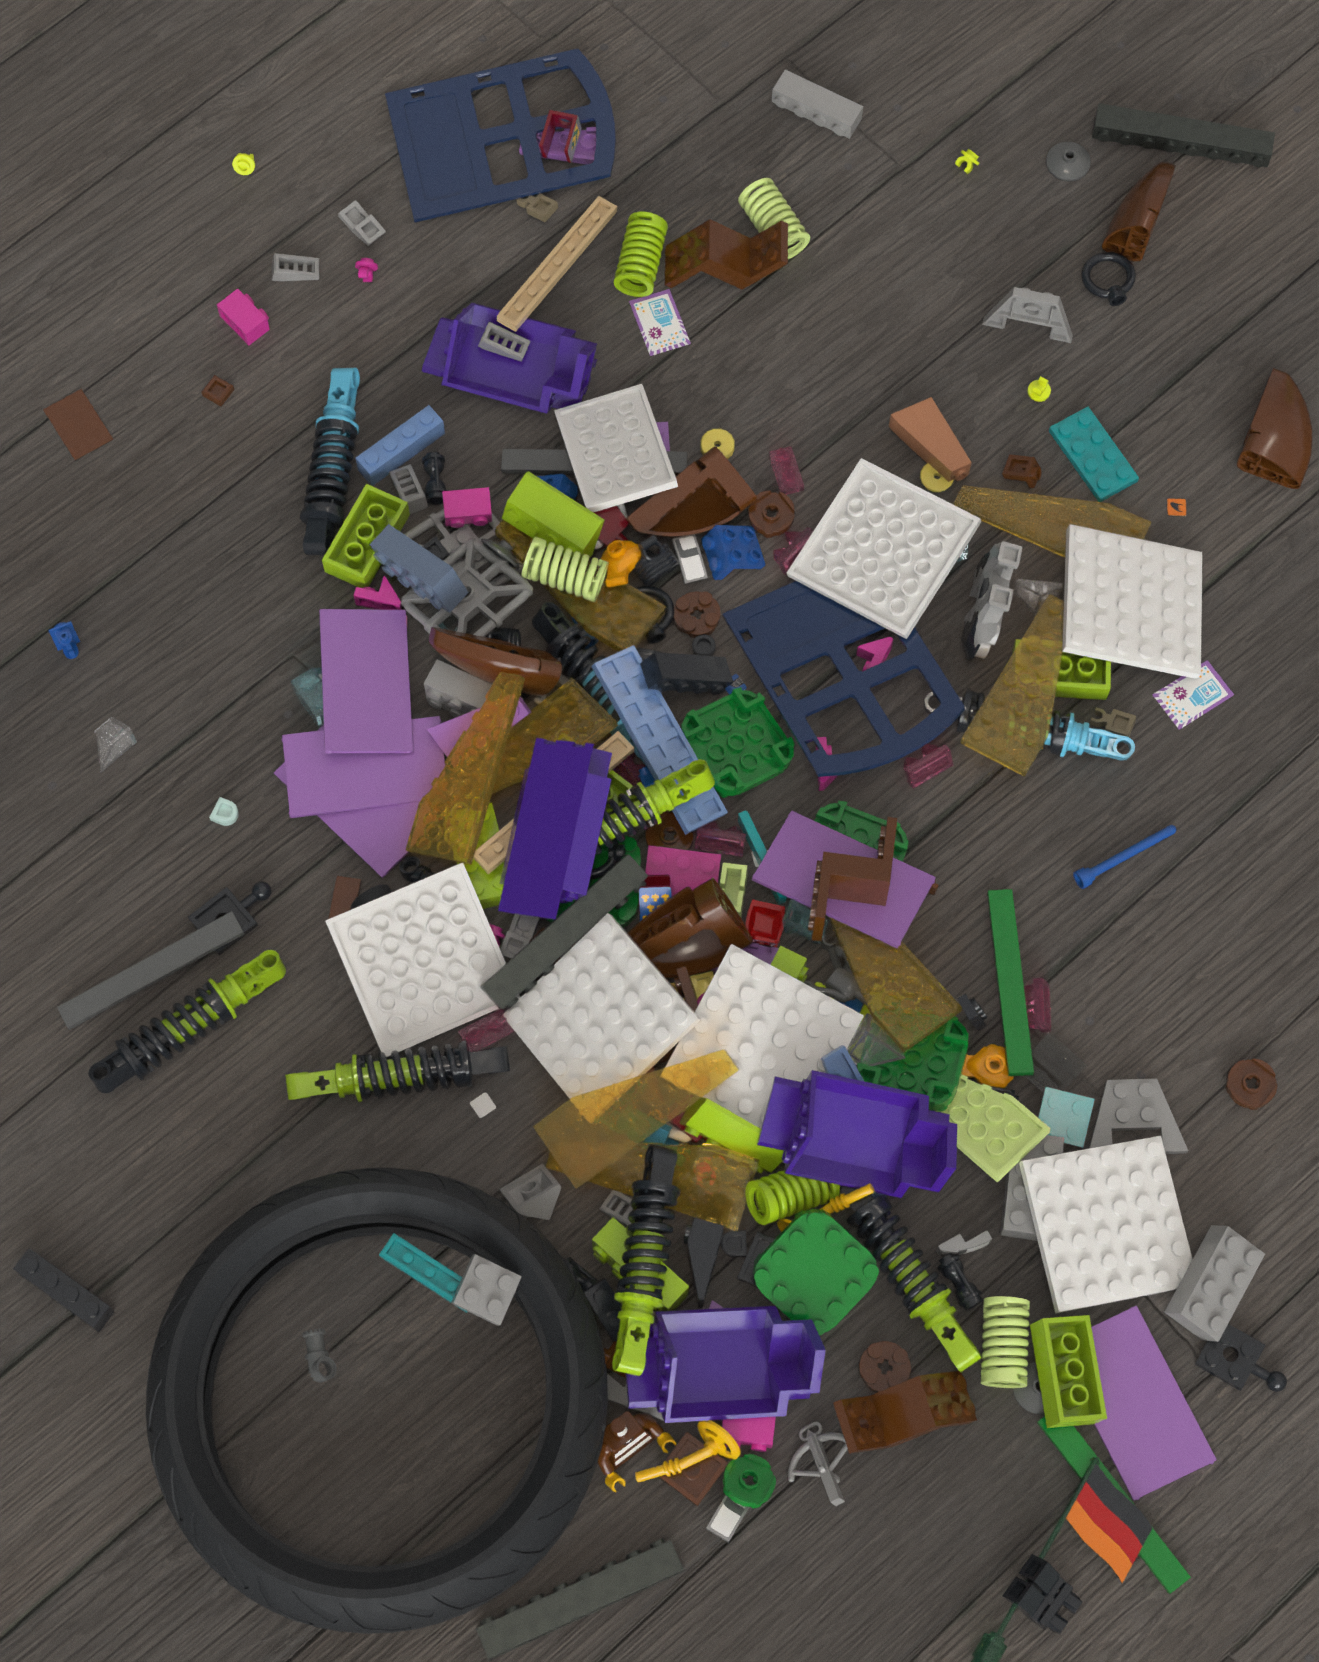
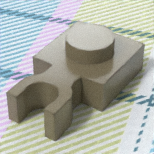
(539, 206)
(1116, 723)

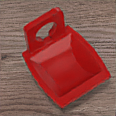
(765, 922)

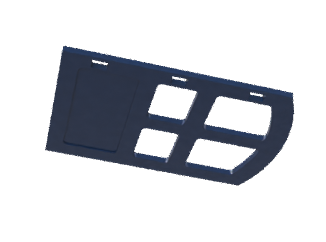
(445, 147)
(802, 625)

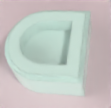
(224, 812)

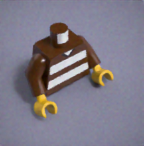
(624, 1439)

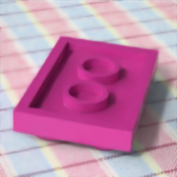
(684, 866)

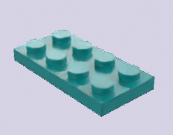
(1093, 454)

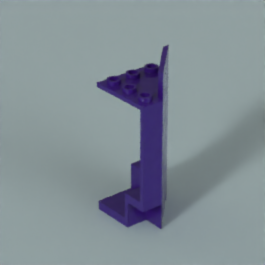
(550, 375)
(555, 828)
(859, 1134)
(726, 1364)

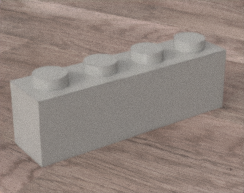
(817, 104)

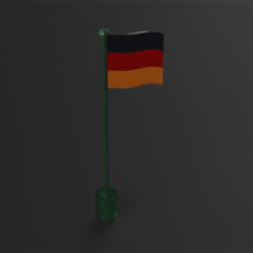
(1104, 1523)

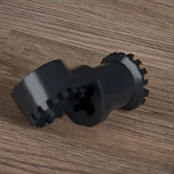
(420, 873)

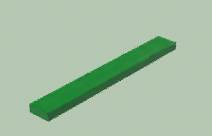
(1010, 983)
(1154, 1551)

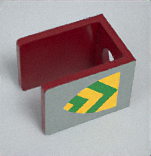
(553, 120)

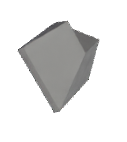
(533, 1193)

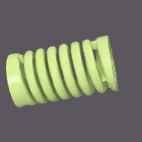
(769, 207)
(560, 576)
(1015, 1313)

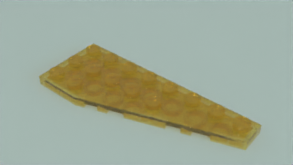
(1046, 518)
(617, 617)
(1020, 705)
(562, 716)
(456, 806)
(896, 987)
(610, 1121)
(708, 1175)

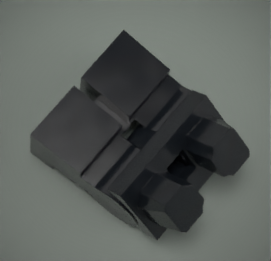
(1039, 1595)

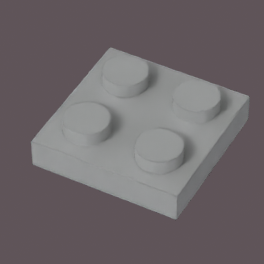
(486, 1289)

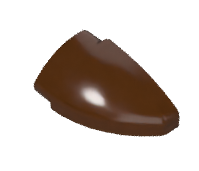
(1133, 221)
(1279, 434)
(706, 496)
(484, 662)
(691, 930)

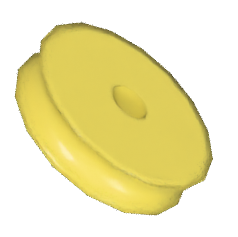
(720, 437)
(935, 485)

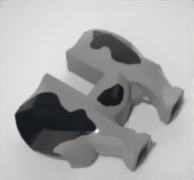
(993, 598)

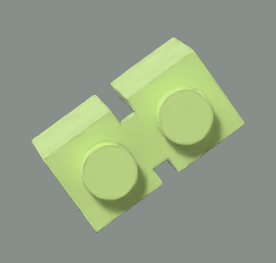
(733, 883)

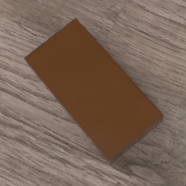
(345, 892)

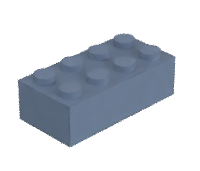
(418, 569)

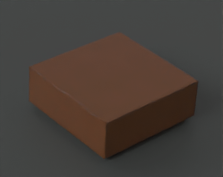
(217, 390)

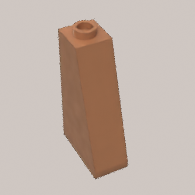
(931, 438)

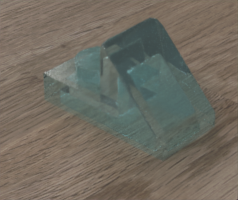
(797, 920)

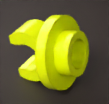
(969, 157)
(244, 163)
(1039, 390)

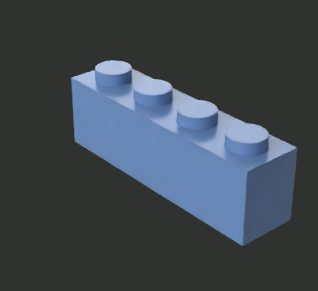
(400, 445)

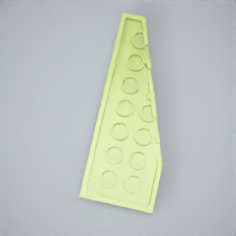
(993, 1127)

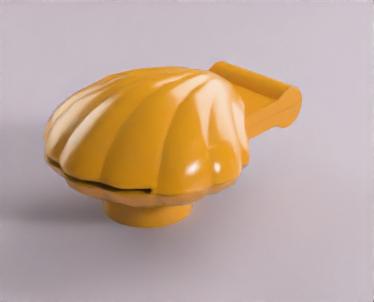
(622, 560)
(988, 1066)

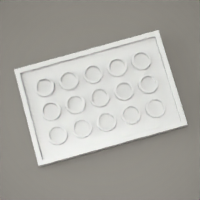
(615, 448)

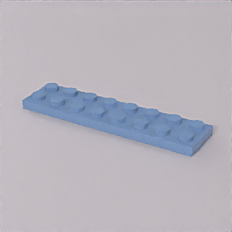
(654, 732)

